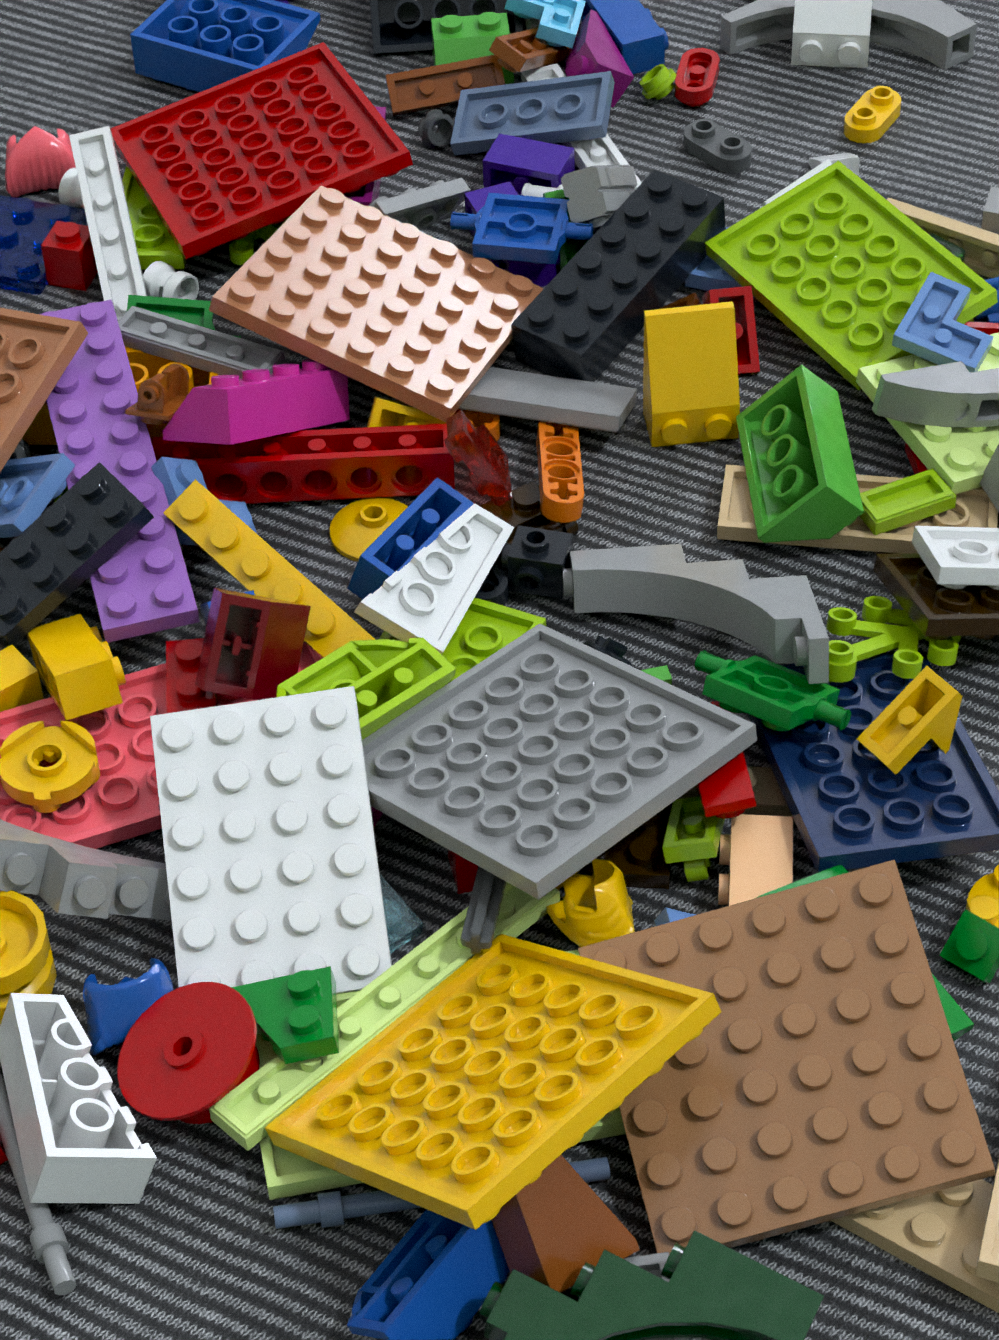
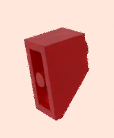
(69, 256)
(745, 324)

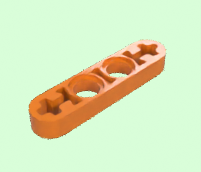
(560, 472)

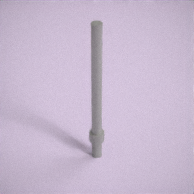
(47, 1237)

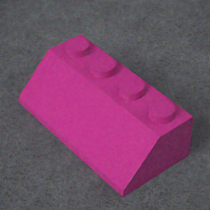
(261, 404)

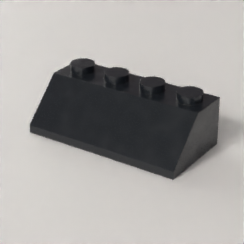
(406, 24)

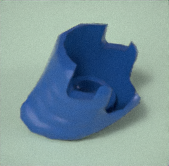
(116, 1007)

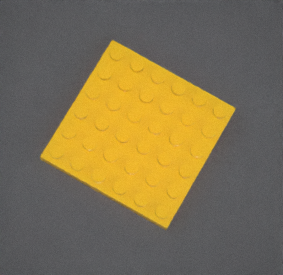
(492, 1077)

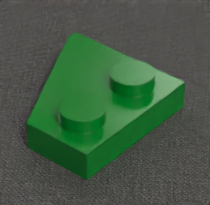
(296, 1013)

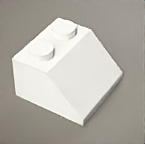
(831, 33)

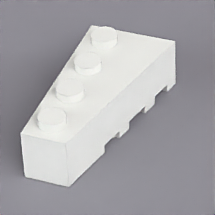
(64, 1115)

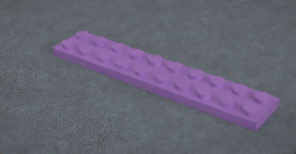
(146, 580)

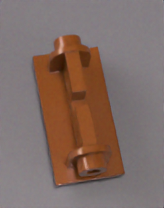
(161, 395)

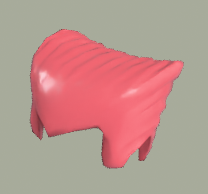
(37, 161)

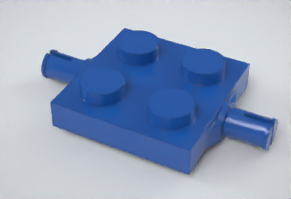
(521, 228)

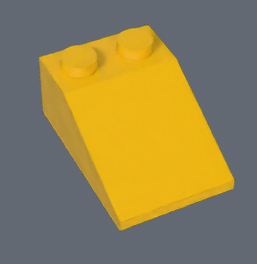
(690, 374)

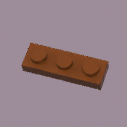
(525, 52)
(441, 84)

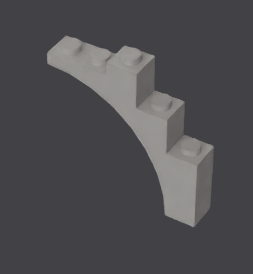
(915, 26)
(80, 877)

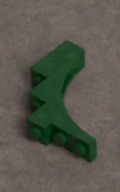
(708, 1296)

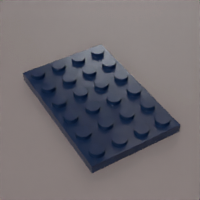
(857, 808)

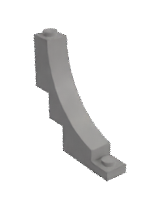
(655, 580)

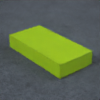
(906, 501)

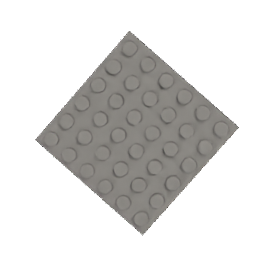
(545, 757)

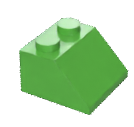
(468, 37)

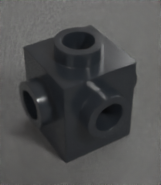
(537, 561)

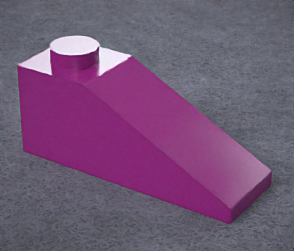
(595, 53)

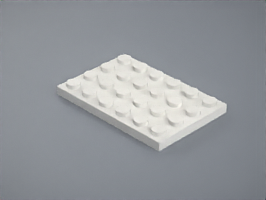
(270, 841)

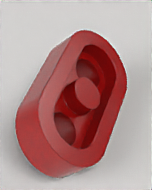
(697, 76)

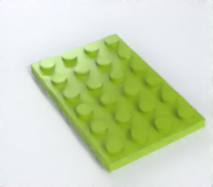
(840, 267)

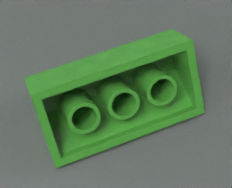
(799, 461)

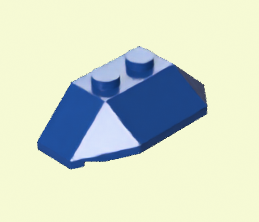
(430, 1282)

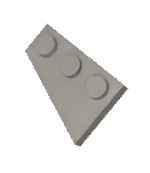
(424, 205)

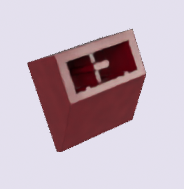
(250, 644)

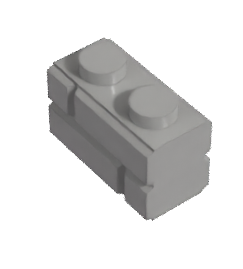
(597, 192)

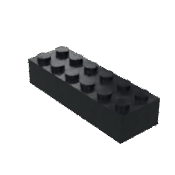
(620, 272)

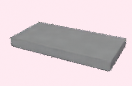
(551, 399)

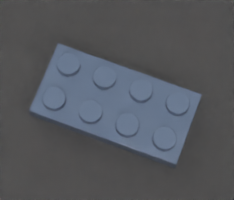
(534, 110)

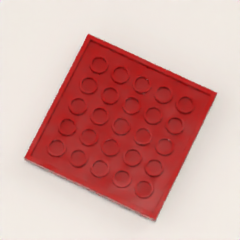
(257, 149)

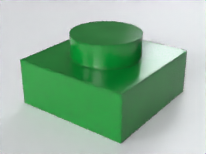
(974, 946)

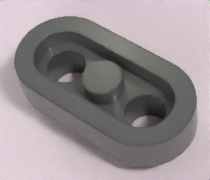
(717, 146)

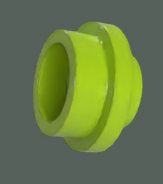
(658, 82)

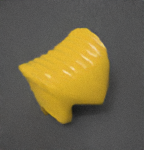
(594, 906)

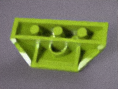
(385, 675)

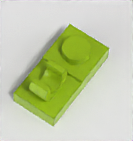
(692, 837)

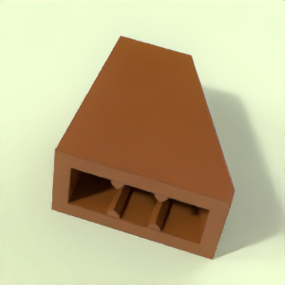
(559, 1227)

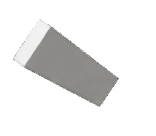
(194, 344)

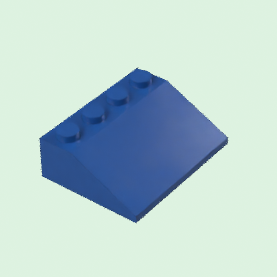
(218, 40)

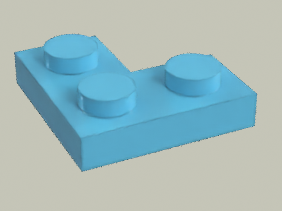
(557, 18)

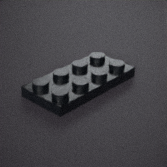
(65, 549)

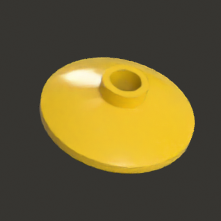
(362, 523)

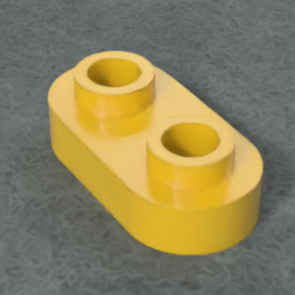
(872, 115)

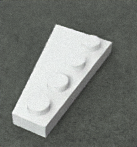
(439, 581)

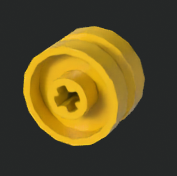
(24, 949)

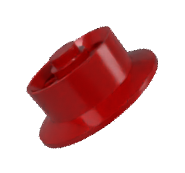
(188, 1052)

